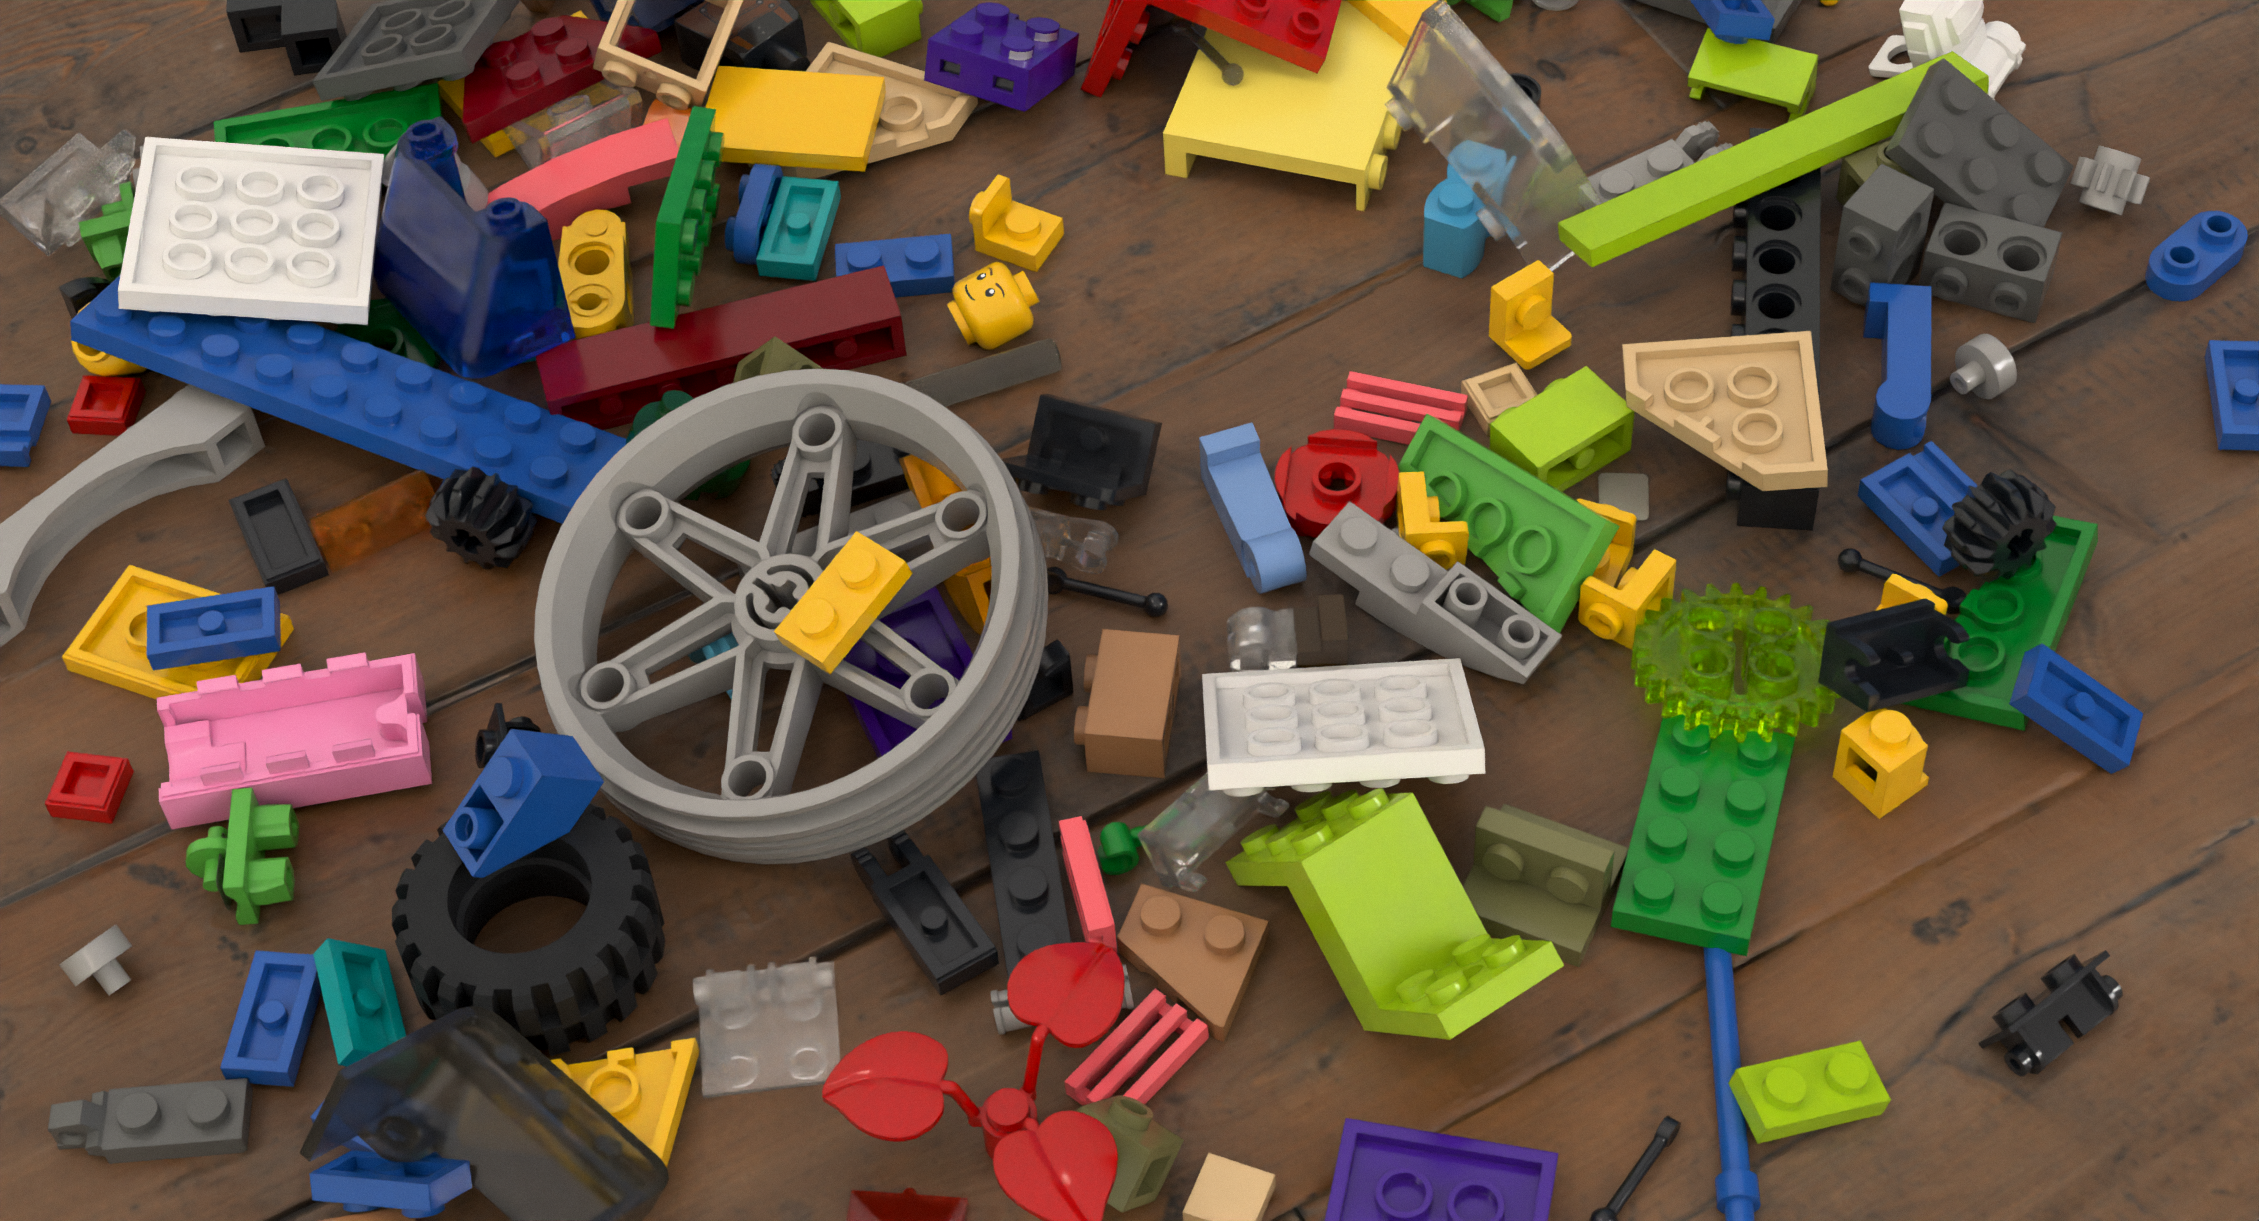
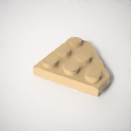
(913, 110)
(1737, 402)

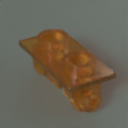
(373, 520)

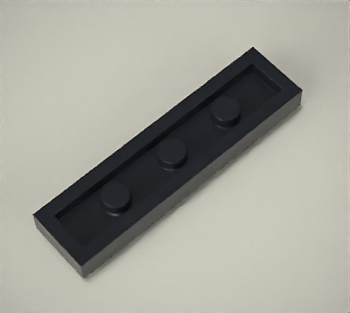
(1022, 855)

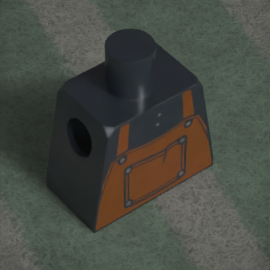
(763, 37)

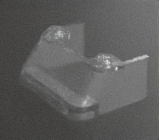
(1490, 135)

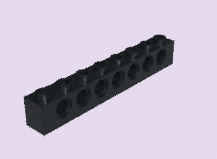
(1777, 296)

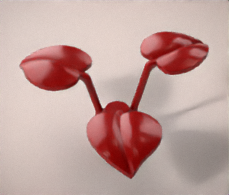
(1051, 1169)

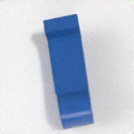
(1903, 322)

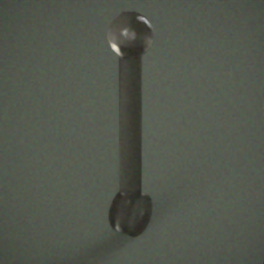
(1231, 73)

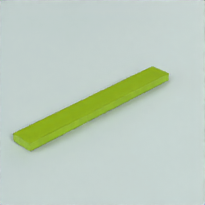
(1748, 167)

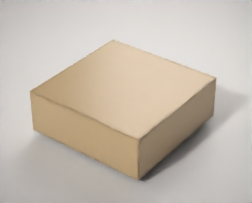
(1495, 392)
(1229, 1192)

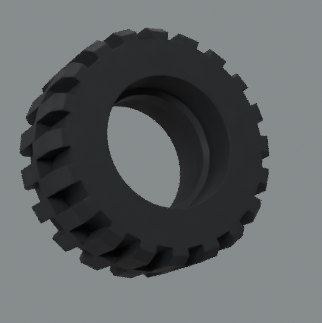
(548, 992)

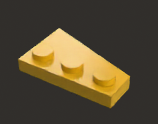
(641, 1089)

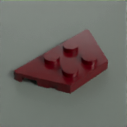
(540, 70)

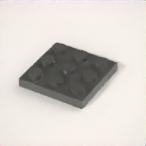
(409, 43)

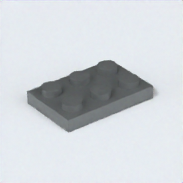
(1976, 150)

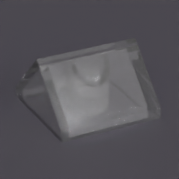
(576, 122)

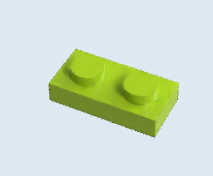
(1809, 1091)

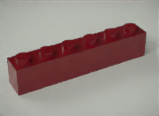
(616, 373)

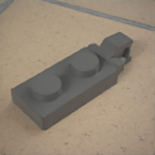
(157, 1121)

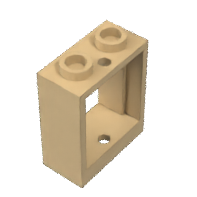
(669, 85)

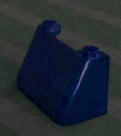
(466, 280)

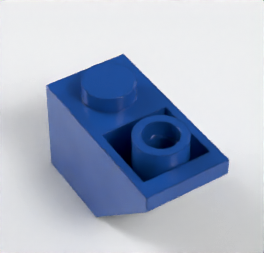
(522, 800)

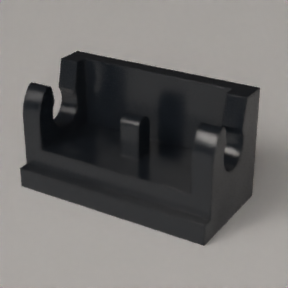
(1892, 656)

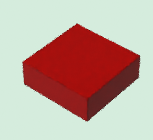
(105, 405)
(89, 787)

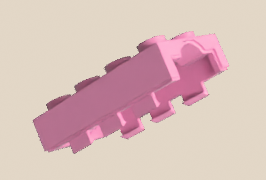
(295, 737)

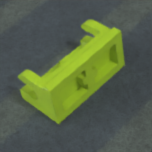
(1756, 72)

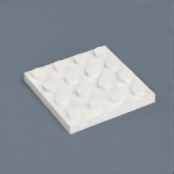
(252, 231)
(1340, 726)

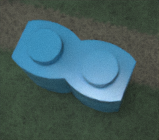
(1452, 231)

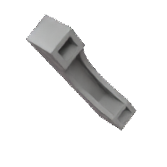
(176, 446)

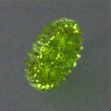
(1690, 661)

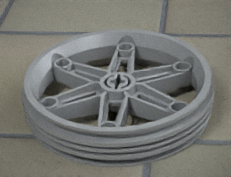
(637, 507)

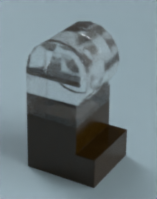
(1289, 637)

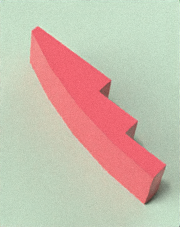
(594, 174)

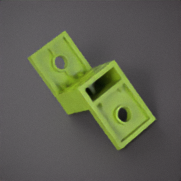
(1391, 914)

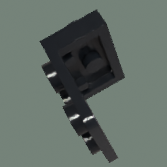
(1087, 452)

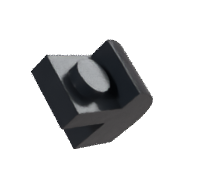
(304, 27)

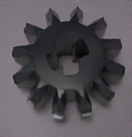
(481, 518)
(1999, 525)

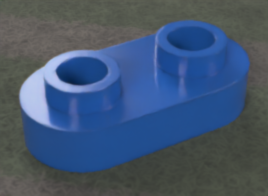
(756, 202)
(2196, 256)

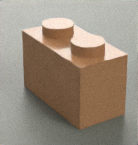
(1130, 703)

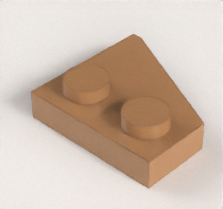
(1194, 952)

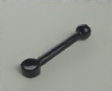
(1852, 561)
(1153, 604)
(1663, 1138)

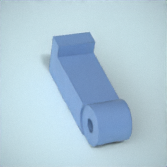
(1251, 508)

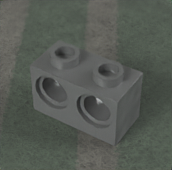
(1881, 234)
(1990, 262)

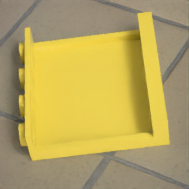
(1290, 116)

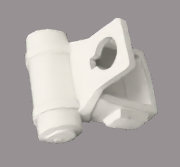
(1947, 26)

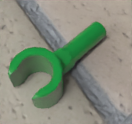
(1118, 848)

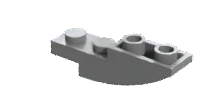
(1435, 607)

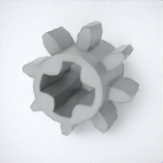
(2110, 180)

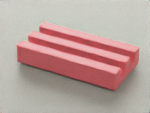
(1398, 400)
(1086, 882)
(1120, 1041)

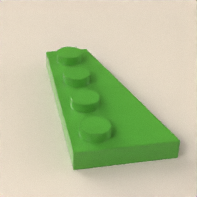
(1517, 523)

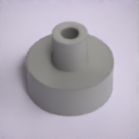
(1983, 367)
(100, 960)

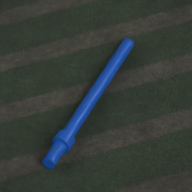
(1736, 1185)

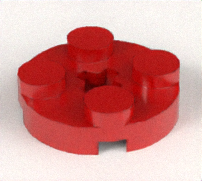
(1330, 455)

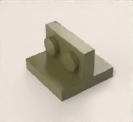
(1542, 879)

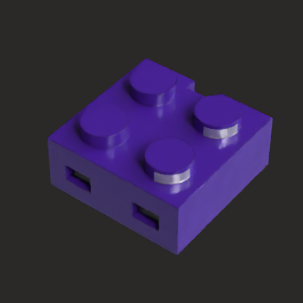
(1001, 57)

